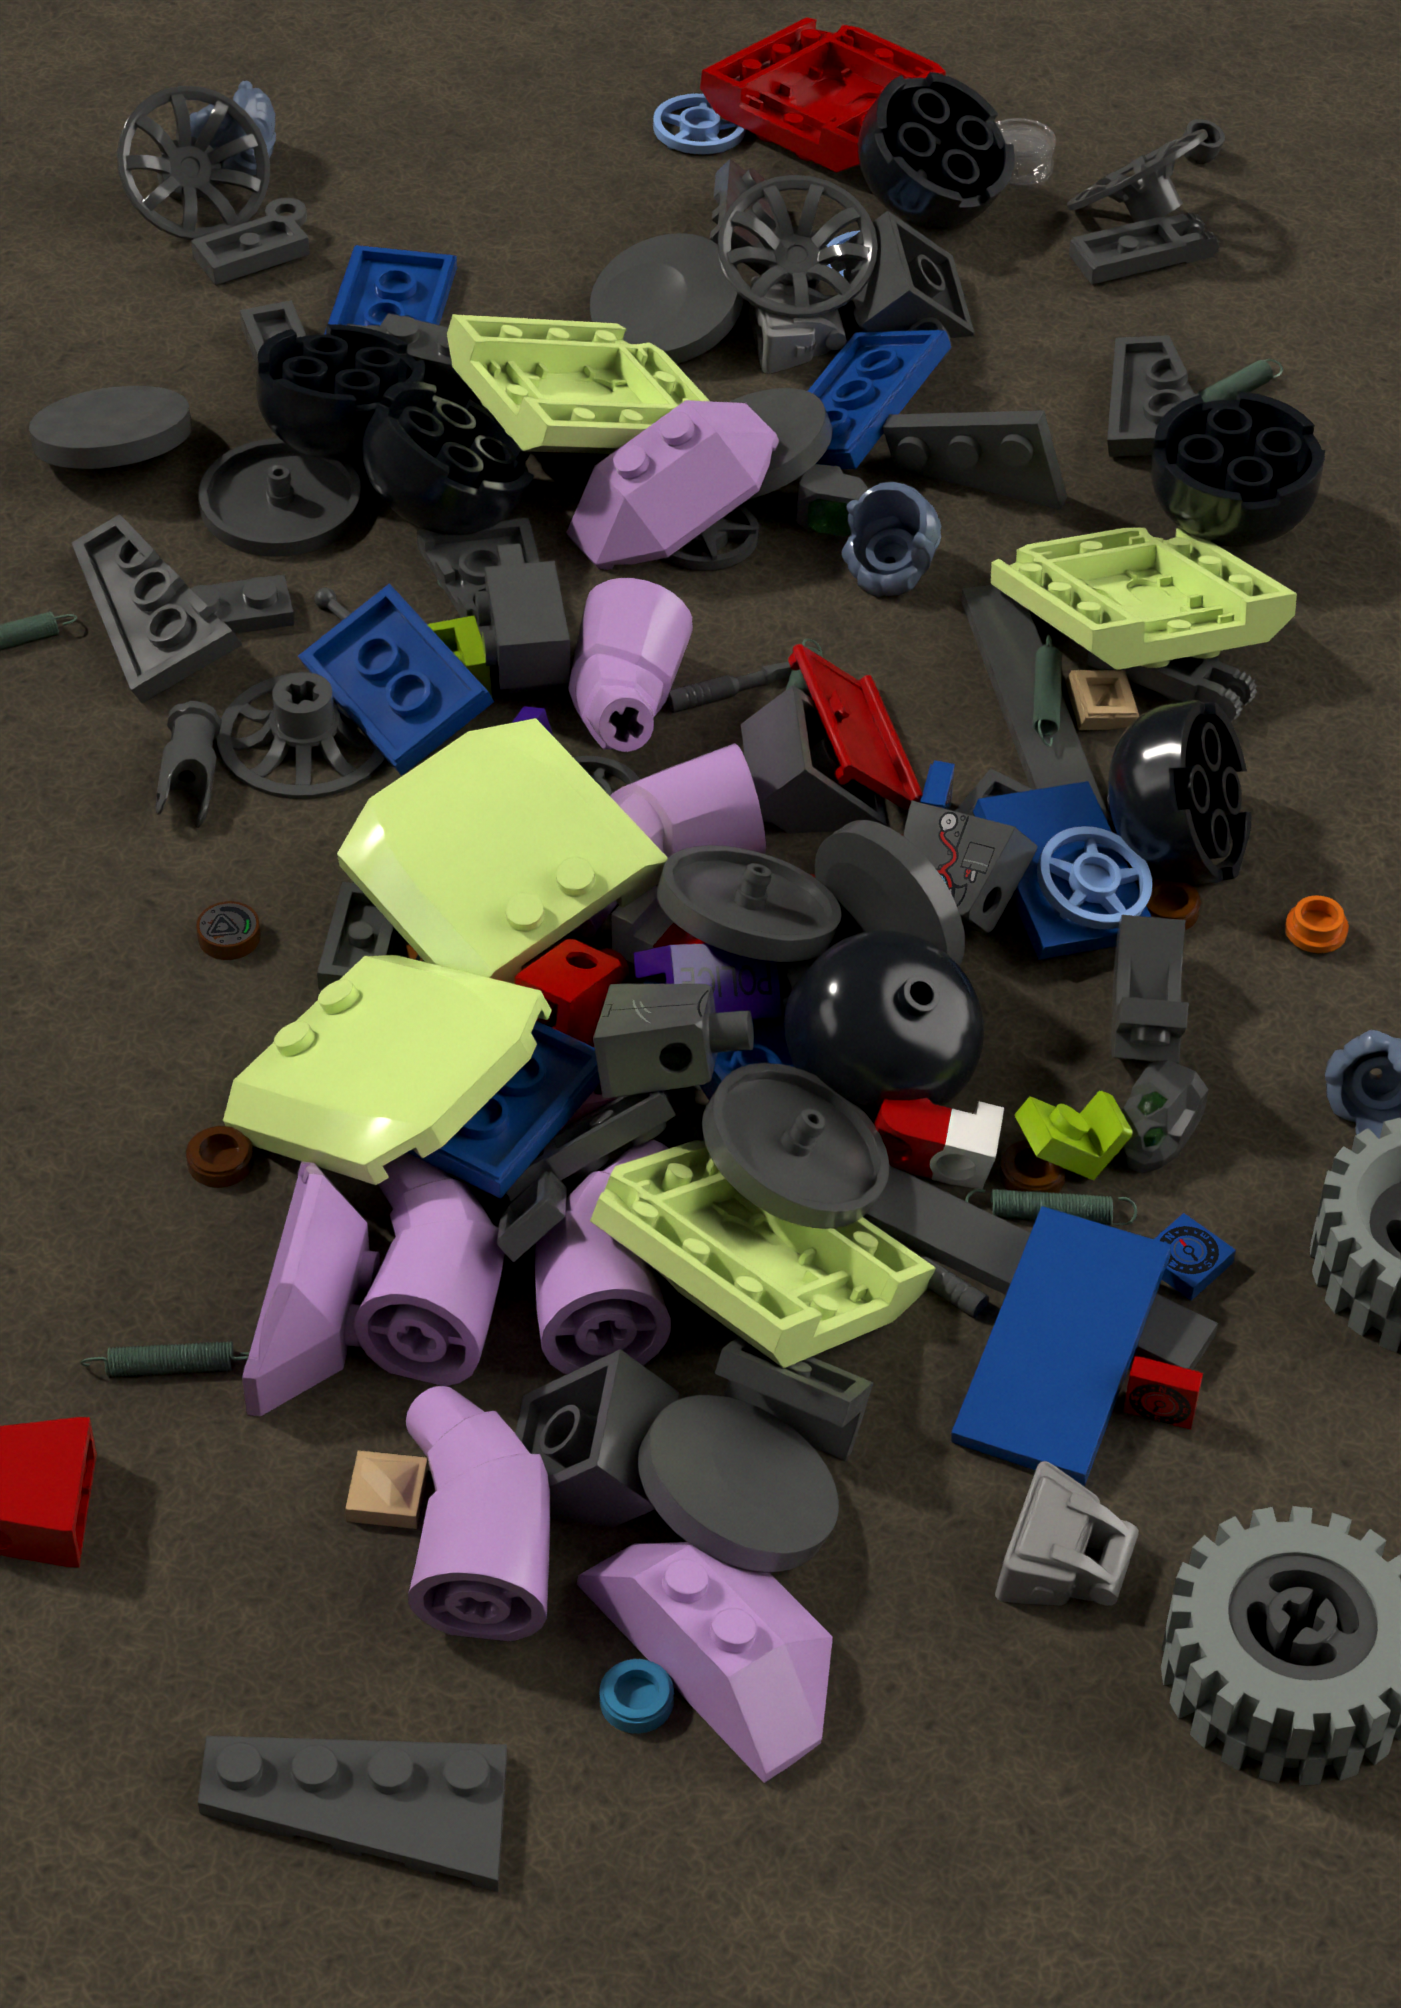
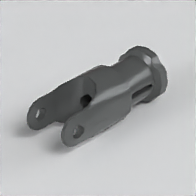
(189, 757)

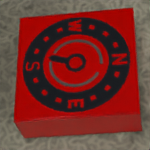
(1163, 1392)

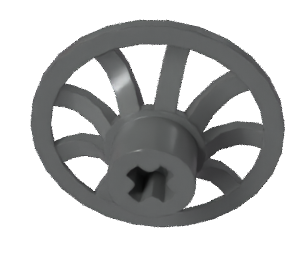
(189, 164)
(1154, 193)
(797, 253)
(302, 719)

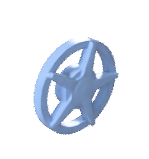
(696, 124)
(1093, 877)

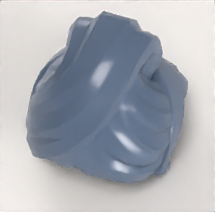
(259, 108)
(886, 527)
(1358, 1093)

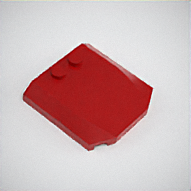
(810, 88)

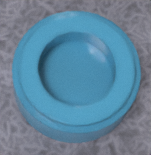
(636, 1696)

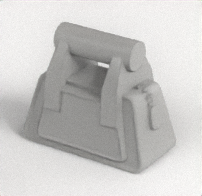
(793, 341)
(1050, 1540)

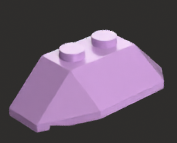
(672, 482)
(310, 1295)
(728, 1643)

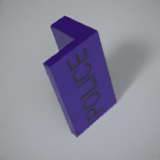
(736, 980)

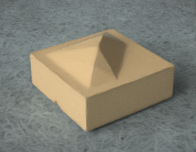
(1101, 699)
(387, 1489)

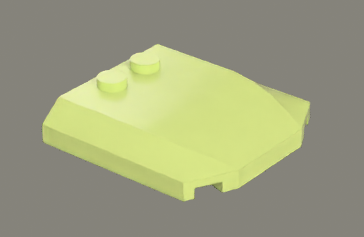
(566, 381)
(1146, 596)
(496, 850)
(385, 1065)
(777, 1290)

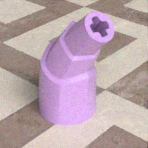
(627, 659)
(692, 806)
(436, 1281)
(593, 1288)
(484, 1527)

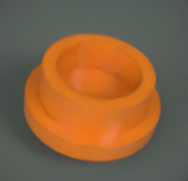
(1317, 924)

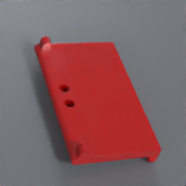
(858, 729)

